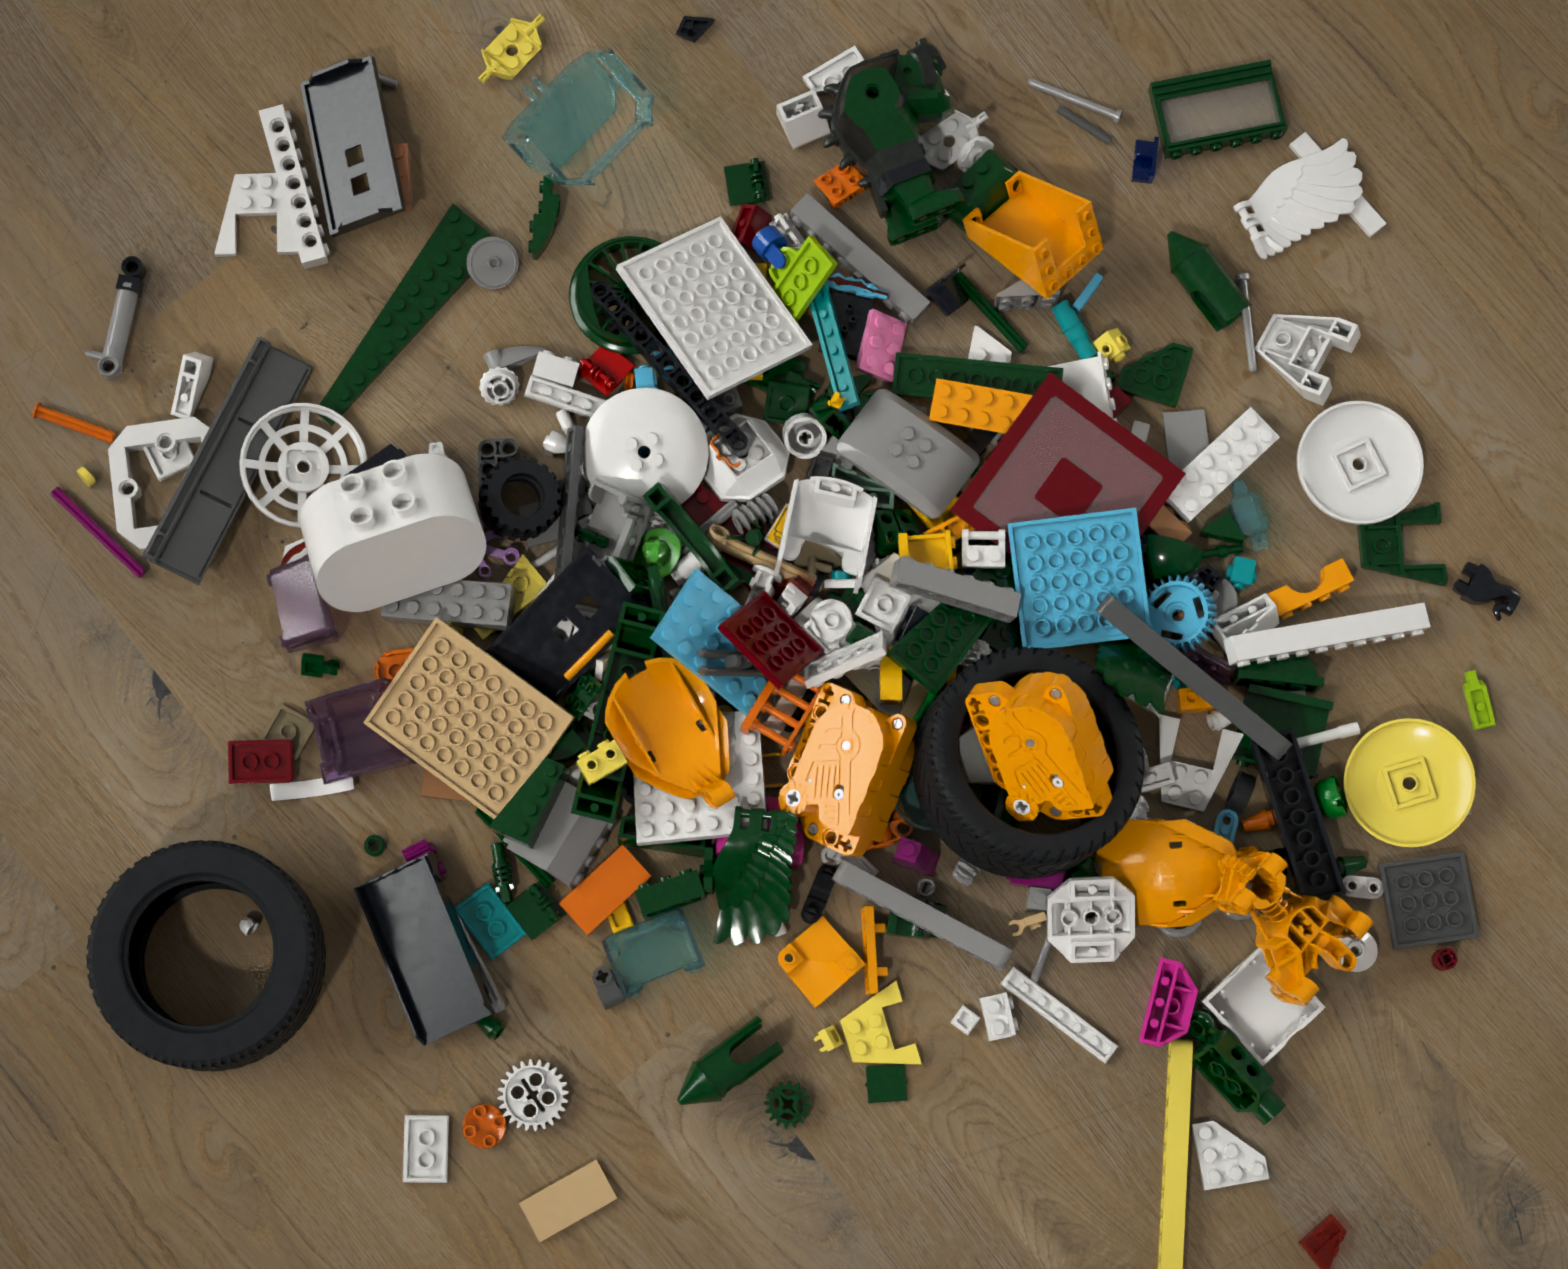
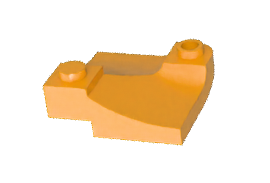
(820, 961)

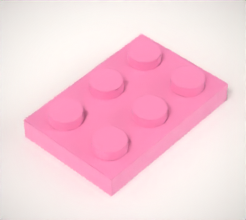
(879, 344)

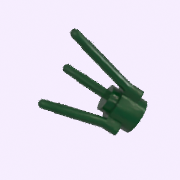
(754, 537)

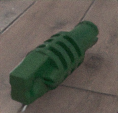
(502, 873)

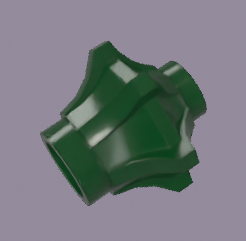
(1084, 869)

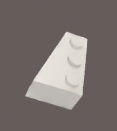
(1250, 617)

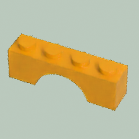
(1332, 579)

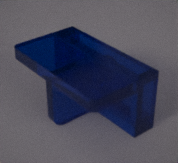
(1144, 161)

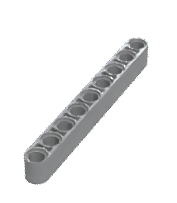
(922, 915)

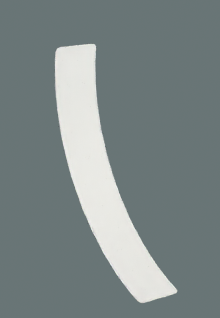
(307, 788)

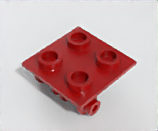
(605, 369)

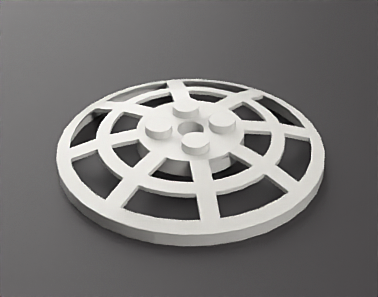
(295, 454)

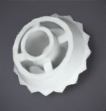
(499, 386)

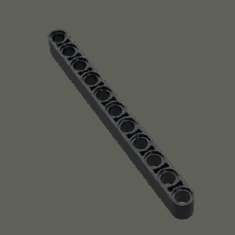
(665, 359)

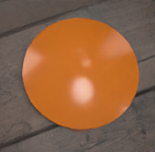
(484, 1126)

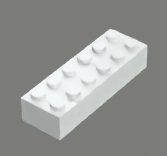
(1221, 464)

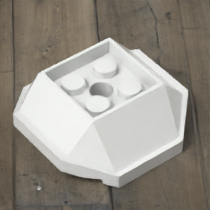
(758, 472)
(1097, 937)

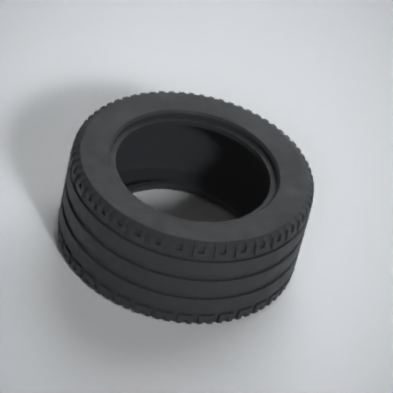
(121, 938)

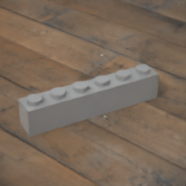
(955, 589)

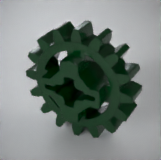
(795, 1098)

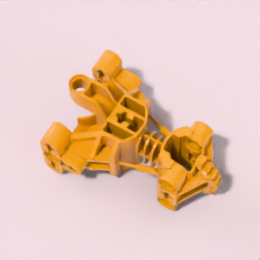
(1289, 929)

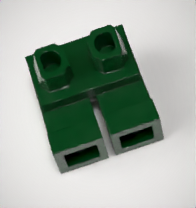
(888, 529)

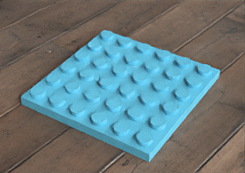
(1069, 569)

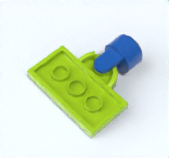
(795, 271)

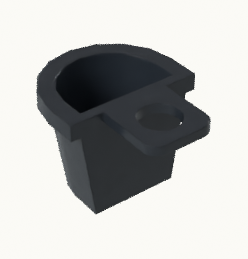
(947, 293)

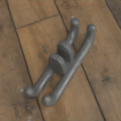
(735, 664)

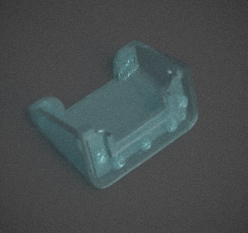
(652, 951)

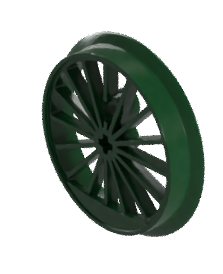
(581, 299)

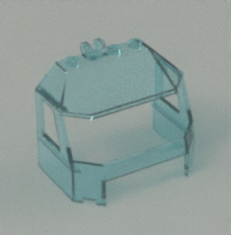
(572, 111)

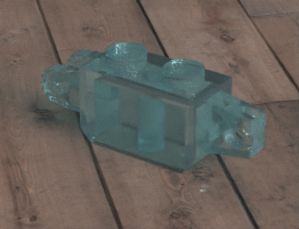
(1248, 516)

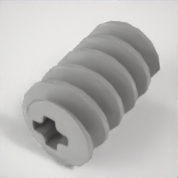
(754, 511)

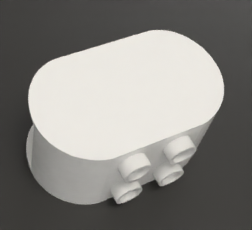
(392, 532)

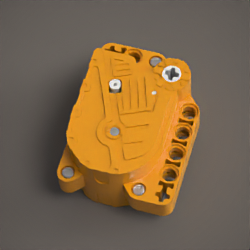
(1042, 746)
(848, 770)

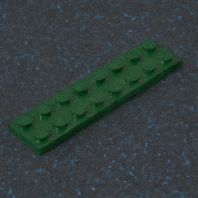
(917, 374)

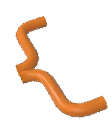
(722, 458)

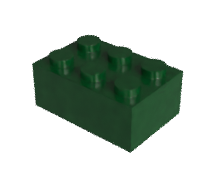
(669, 893)

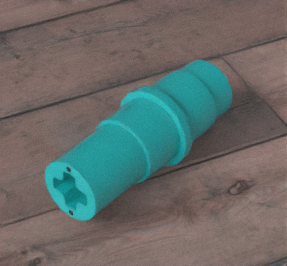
(1074, 330)

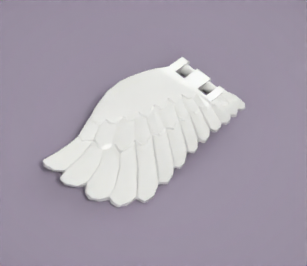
(1301, 198)

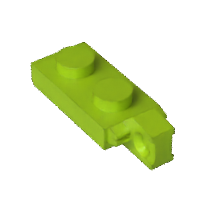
(1478, 702)

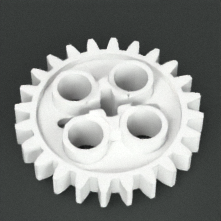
(549, 1083)

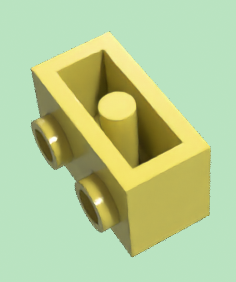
(601, 761)

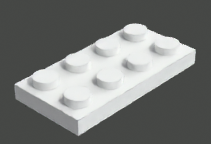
(845, 659)

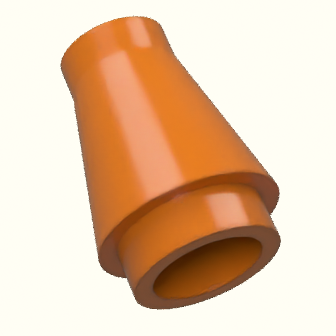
(1260, 821)

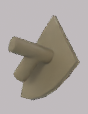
(817, 558)

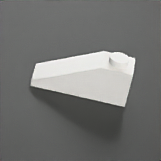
(191, 383)

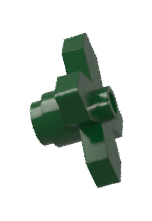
(707, 869)

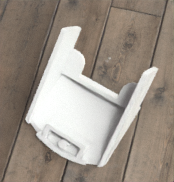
(830, 515)

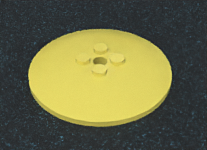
(1413, 751)

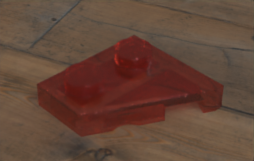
(1323, 1241)

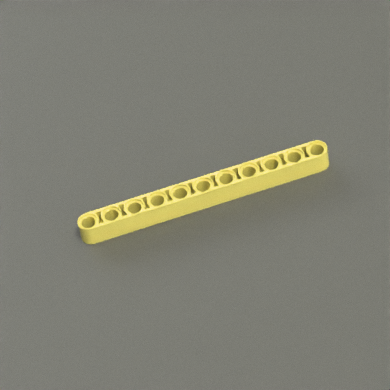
(1175, 1154)

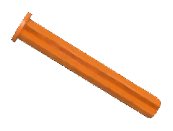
(73, 423)

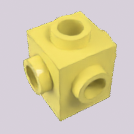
(1112, 345)

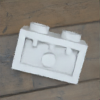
(998, 1016)

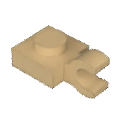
(1034, 922)

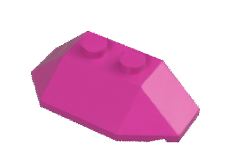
(1169, 1005)

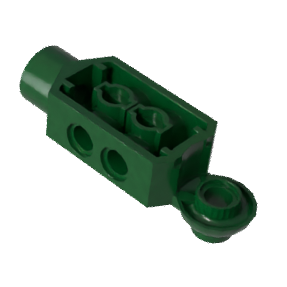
(1233, 1069)

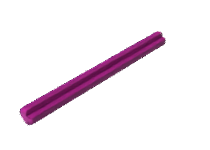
(98, 532)

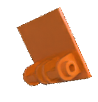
(840, 184)

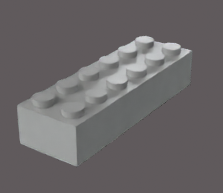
(458, 603)

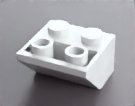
(801, 119)

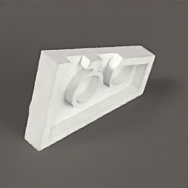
(832, 71)

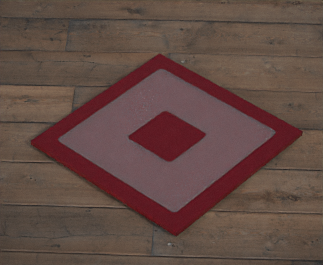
(1065, 462)

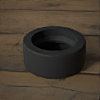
(1240, 792)

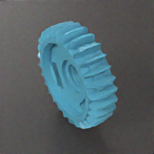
(1182, 598)

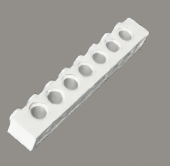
(271, 119)

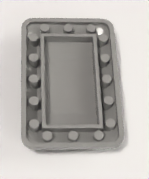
(908, 453)

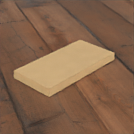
(568, 1200)

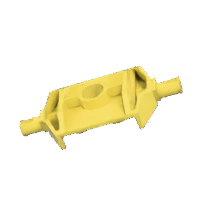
(518, 35)

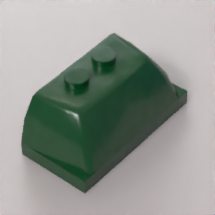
(983, 187)
(1285, 674)

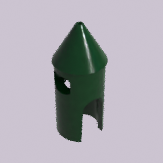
(1205, 280)
(717, 1073)

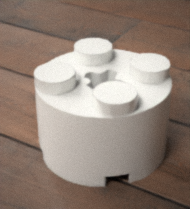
(814, 440)

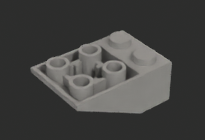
(1024, 297)

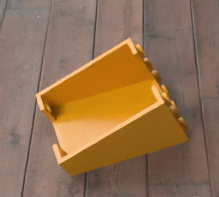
(1038, 233)

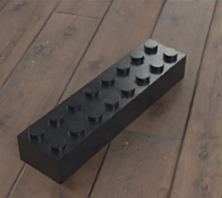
(1298, 820)

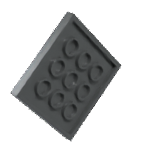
(1428, 900)

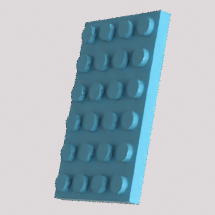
(693, 625)

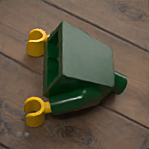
(828, 415)

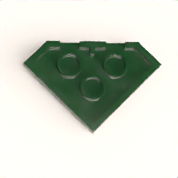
(1157, 375)

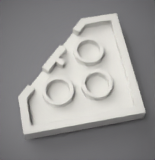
(1225, 1158)

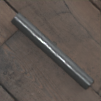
(1084, 125)

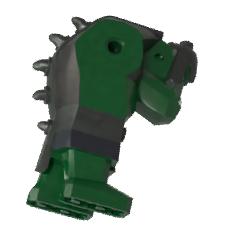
(879, 131)

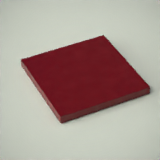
(771, 639)

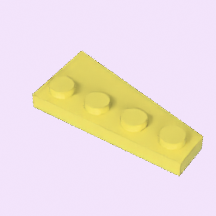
(528, 585)

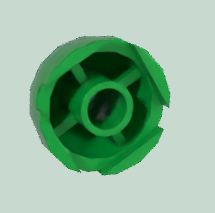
(1330, 798)

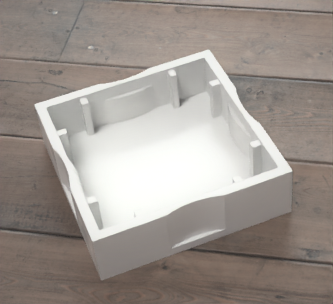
(1253, 1013)

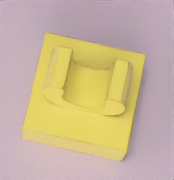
(830, 1038)

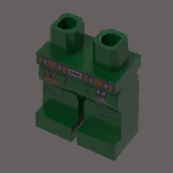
(900, 927)

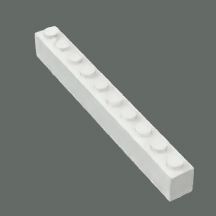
(1326, 634)

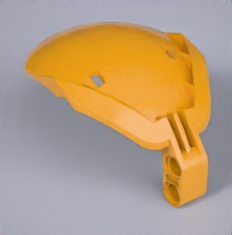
(660, 715)
(1161, 874)

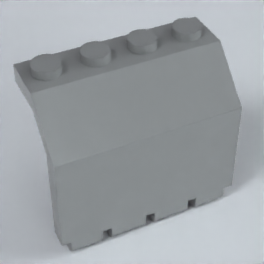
(566, 841)

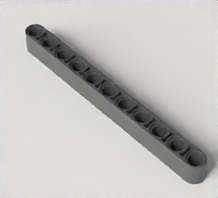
(1194, 677)

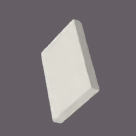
(426, 1149)

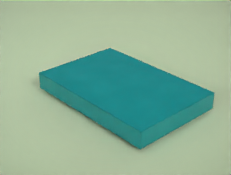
(490, 921)

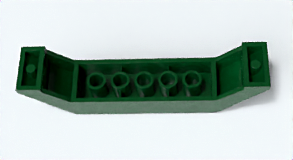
(627, 655)

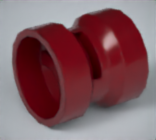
(1440, 960)

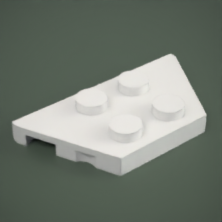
(987, 348)

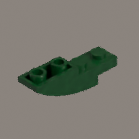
(544, 224)

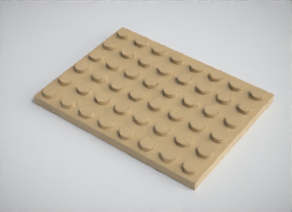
(468, 718)

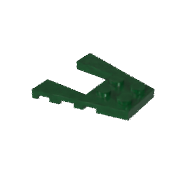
(1383, 548)

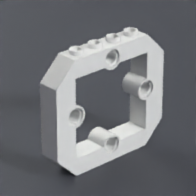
(135, 439)

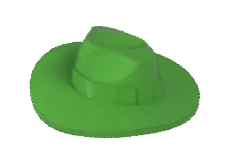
(660, 549)

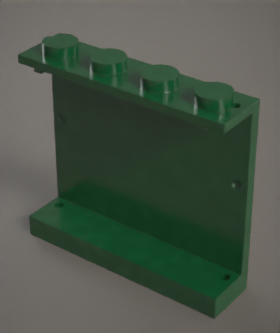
(1285, 711)

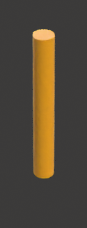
(600, 643)

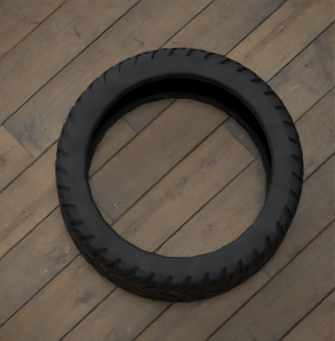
(968, 825)

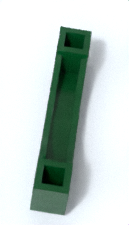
(694, 538)

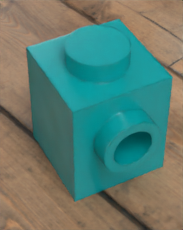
(1241, 573)

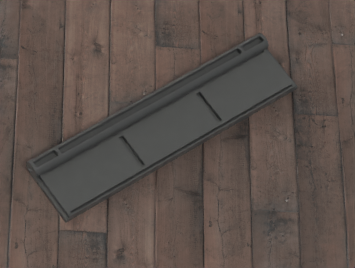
(213, 484)

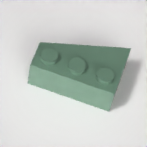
(884, 497)

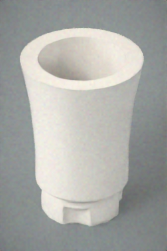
(685, 568)

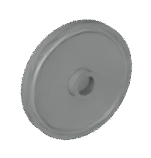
(492, 262)
(1225, 599)

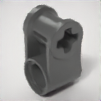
(609, 991)

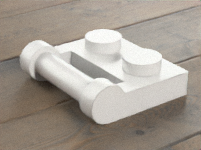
(983, 555)

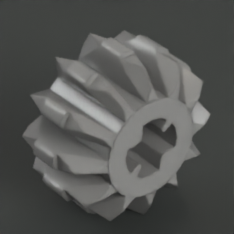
(965, 872)

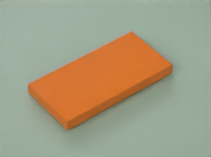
(605, 890)

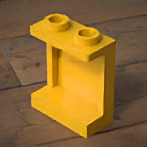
(929, 548)

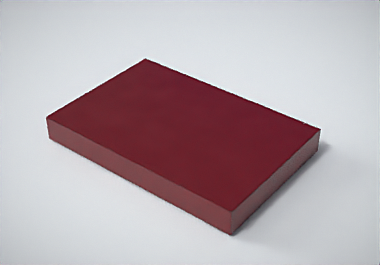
(260, 761)

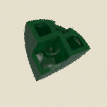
(1170, 558)

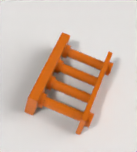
(763, 705)

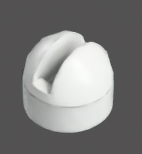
(248, 926)

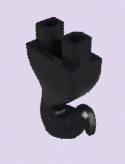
(1484, 589)

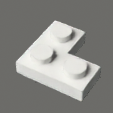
(1157, 776)

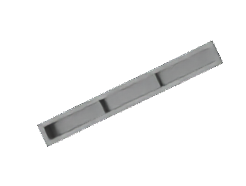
(859, 258)

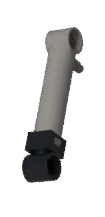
(129, 290)

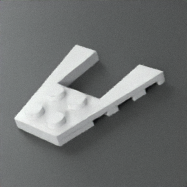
(255, 196)
(1193, 783)

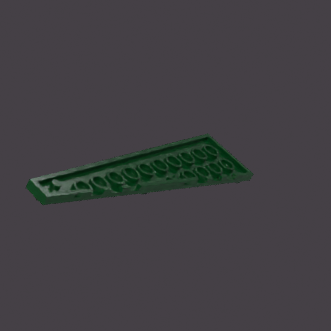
(418, 297)
(945, 635)

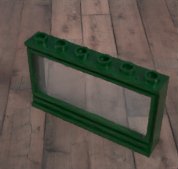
(1217, 109)

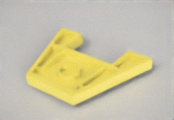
(869, 1034)

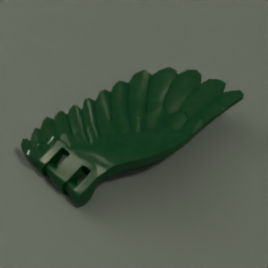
(1133, 672)
(754, 876)

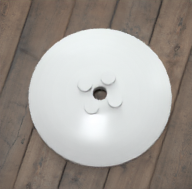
(652, 420)
(1380, 441)

